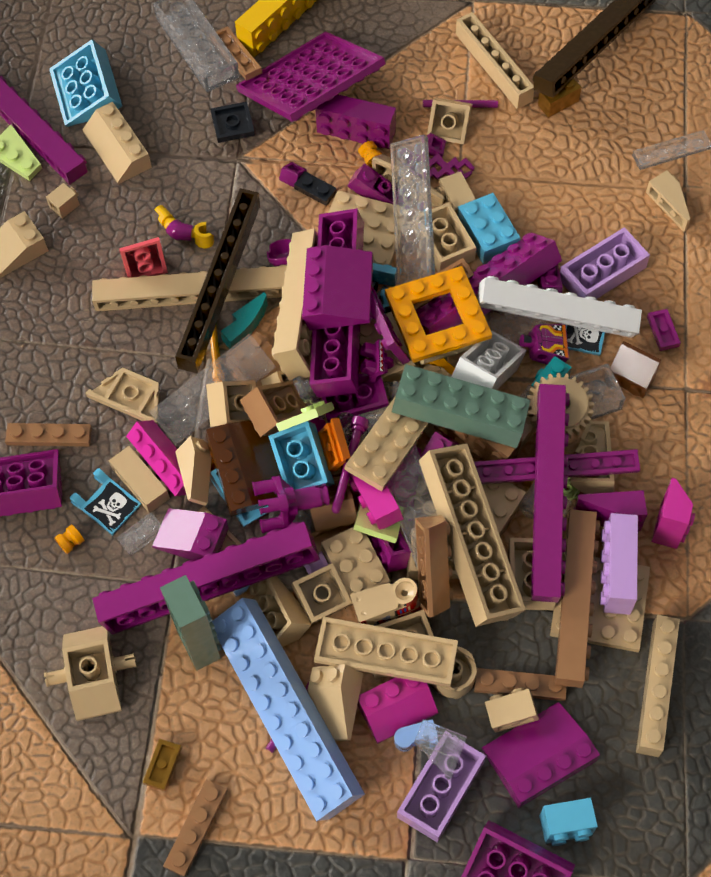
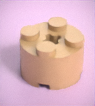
(465, 677)

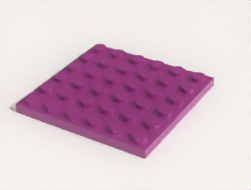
(310, 75)

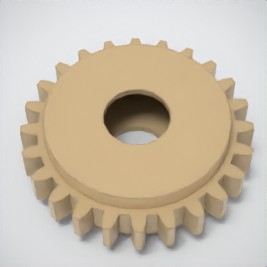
(579, 405)

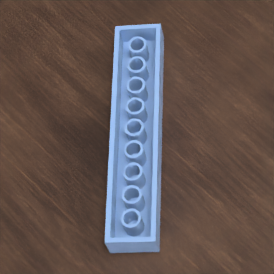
(287, 710)

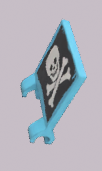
(584, 340)
(108, 505)

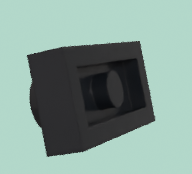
(315, 188)

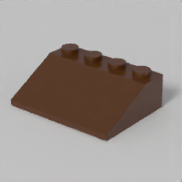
(240, 460)

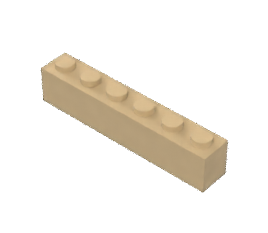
(495, 60)
(658, 686)

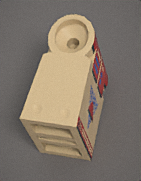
(386, 602)

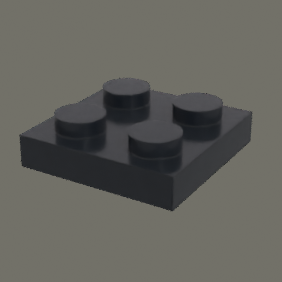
(232, 122)

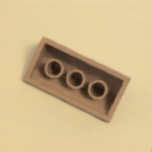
(433, 564)

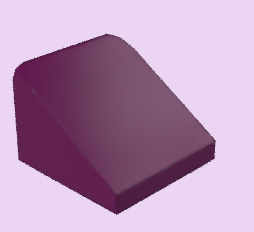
(435, 145)
(290, 173)

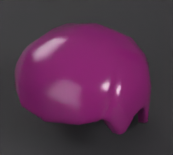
(278, 252)

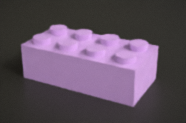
(604, 265)
(620, 564)
(436, 798)

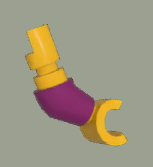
(184, 232)

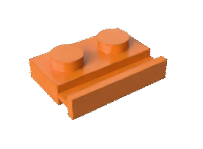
(334, 444)

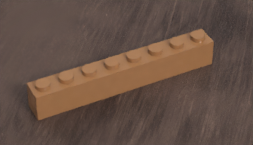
(576, 603)

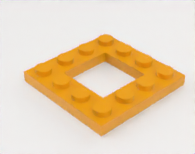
(422, 346)

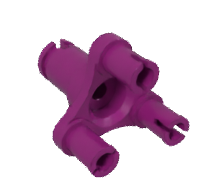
(287, 501)

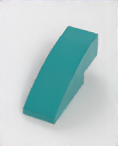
(245, 321)

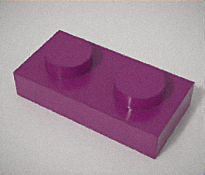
(663, 330)

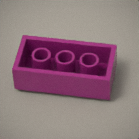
(357, 120)

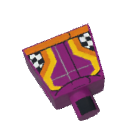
(546, 342)

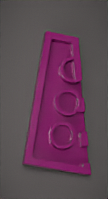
(384, 326)

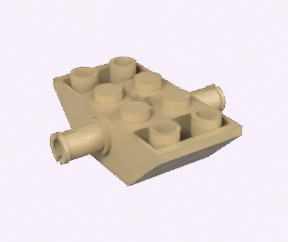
(93, 691)

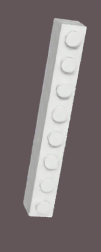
(559, 307)

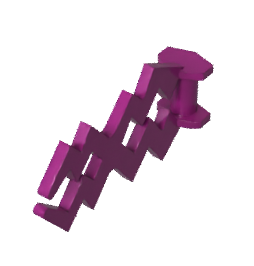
(447, 167)

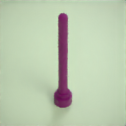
(359, 426)

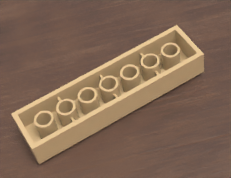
(293, 337)
(473, 535)

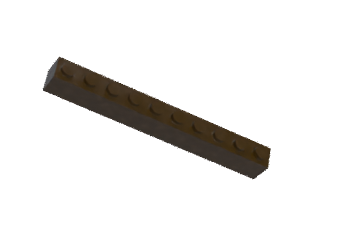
(587, 45)
(218, 281)

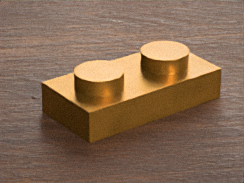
(162, 765)

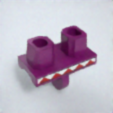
(377, 362)

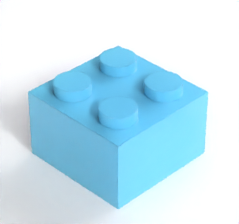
(568, 821)

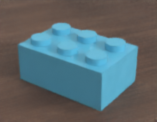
(487, 226)
(301, 456)

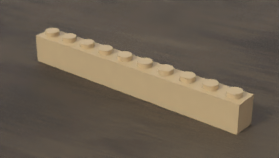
(182, 288)

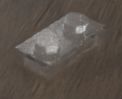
(139, 534)

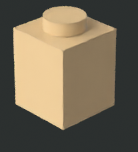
(63, 200)

